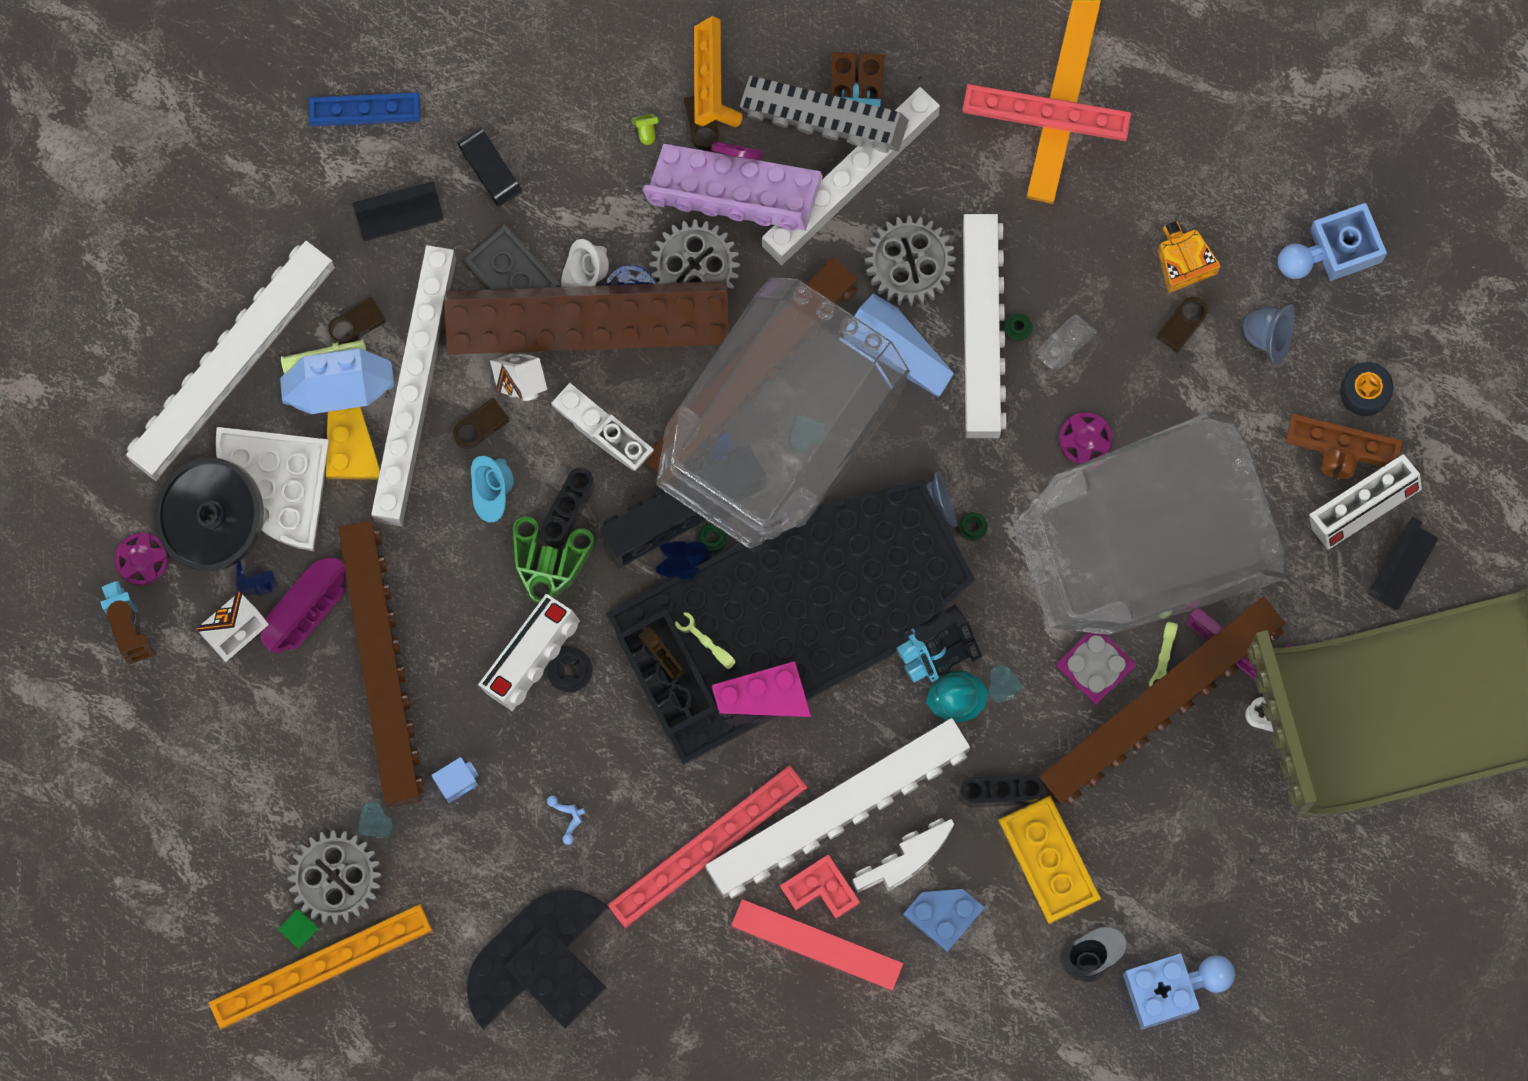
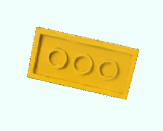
(1049, 859)

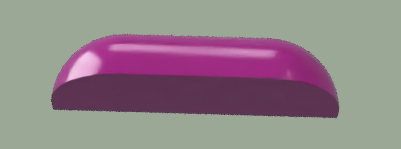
(304, 605)

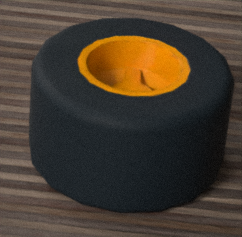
(1373, 381)

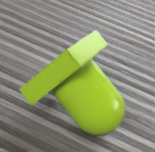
(645, 128)

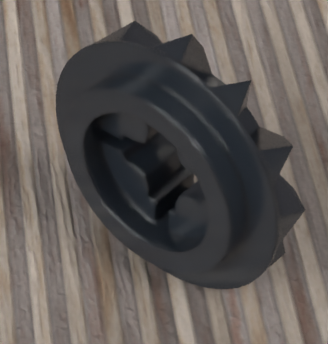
(571, 657)

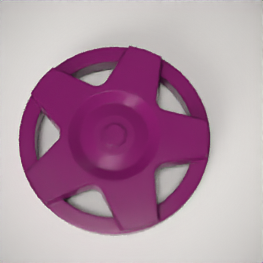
(736, 150)
(1085, 437)
(141, 559)

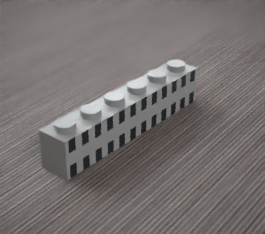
(824, 113)

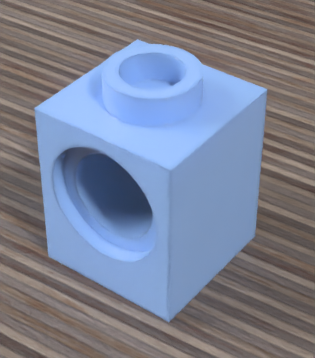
(456, 779)

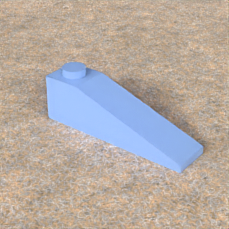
(923, 362)

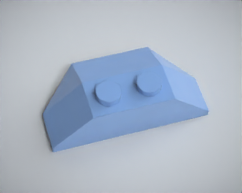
(336, 381)

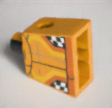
(1185, 258)

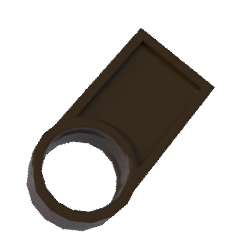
(690, 110)
(362, 317)
(1179, 328)
(486, 419)
(661, 653)

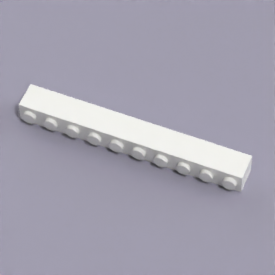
(230, 360)
(413, 386)
(838, 808)

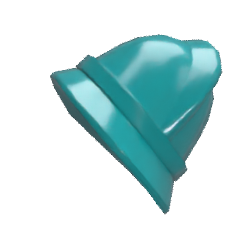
(957, 696)

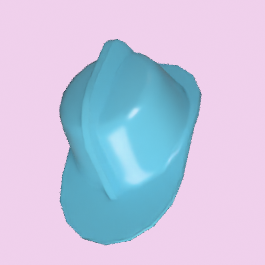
(490, 485)

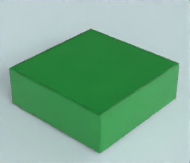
(298, 929)

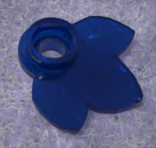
(682, 559)

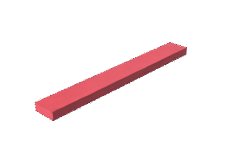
(707, 846)

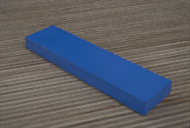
(364, 109)

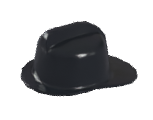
(1093, 954)

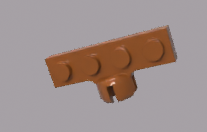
(1341, 445)

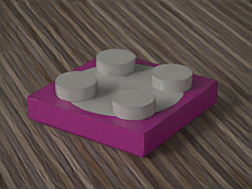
(1095, 666)

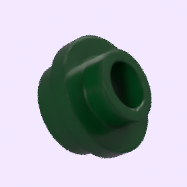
(1015, 334)
(973, 517)
(708, 529)

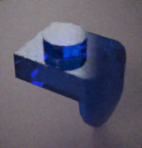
(258, 584)

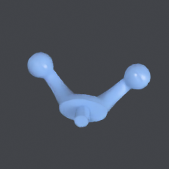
(571, 809)

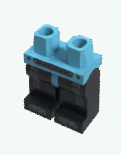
(939, 645)

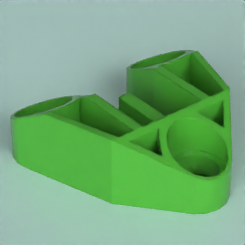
(570, 565)

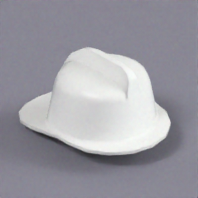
(585, 265)

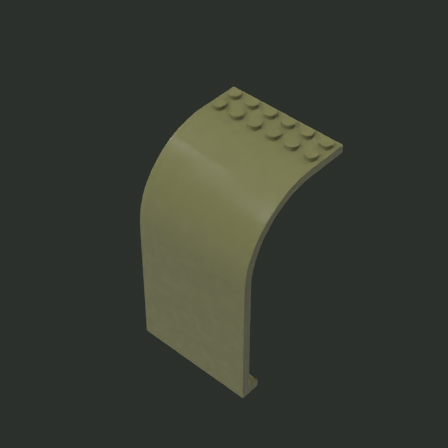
(1399, 706)

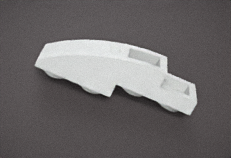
(602, 428)
(916, 853)

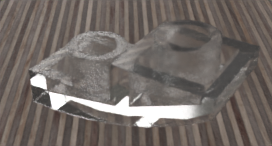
(1064, 343)

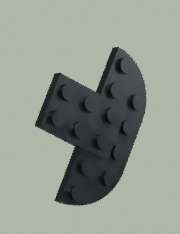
(536, 958)

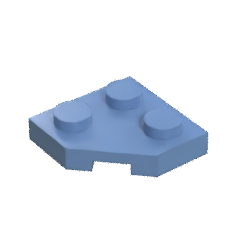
(944, 915)

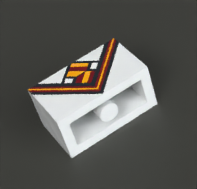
(518, 375)
(232, 626)

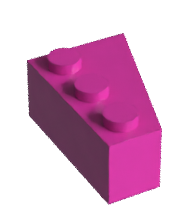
(766, 692)

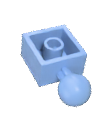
(1337, 257)
(1214, 974)

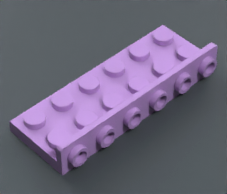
(733, 187)

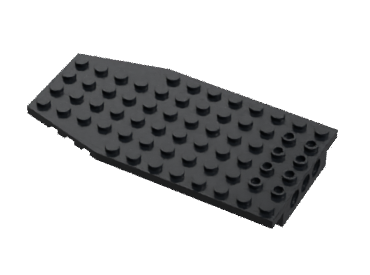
(816, 595)

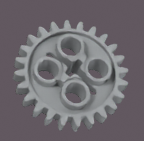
(677, 248)
(886, 266)
(352, 859)

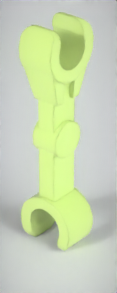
(720, 654)
(1164, 657)

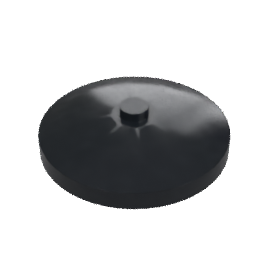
(209, 514)

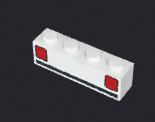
(1365, 501)
(529, 652)

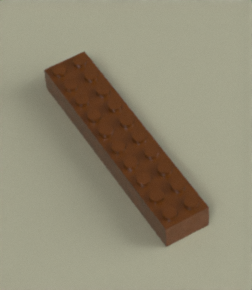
(586, 317)

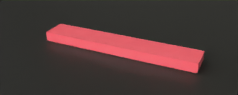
(1046, 112)
(817, 945)

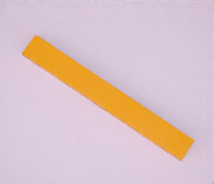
(1066, 88)
(320, 966)

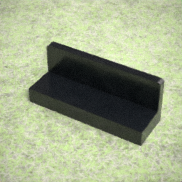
(398, 211)
(1403, 565)

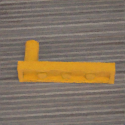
(708, 76)

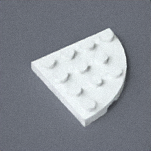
(289, 478)

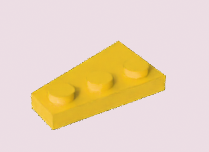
(350, 446)

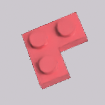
(821, 880)

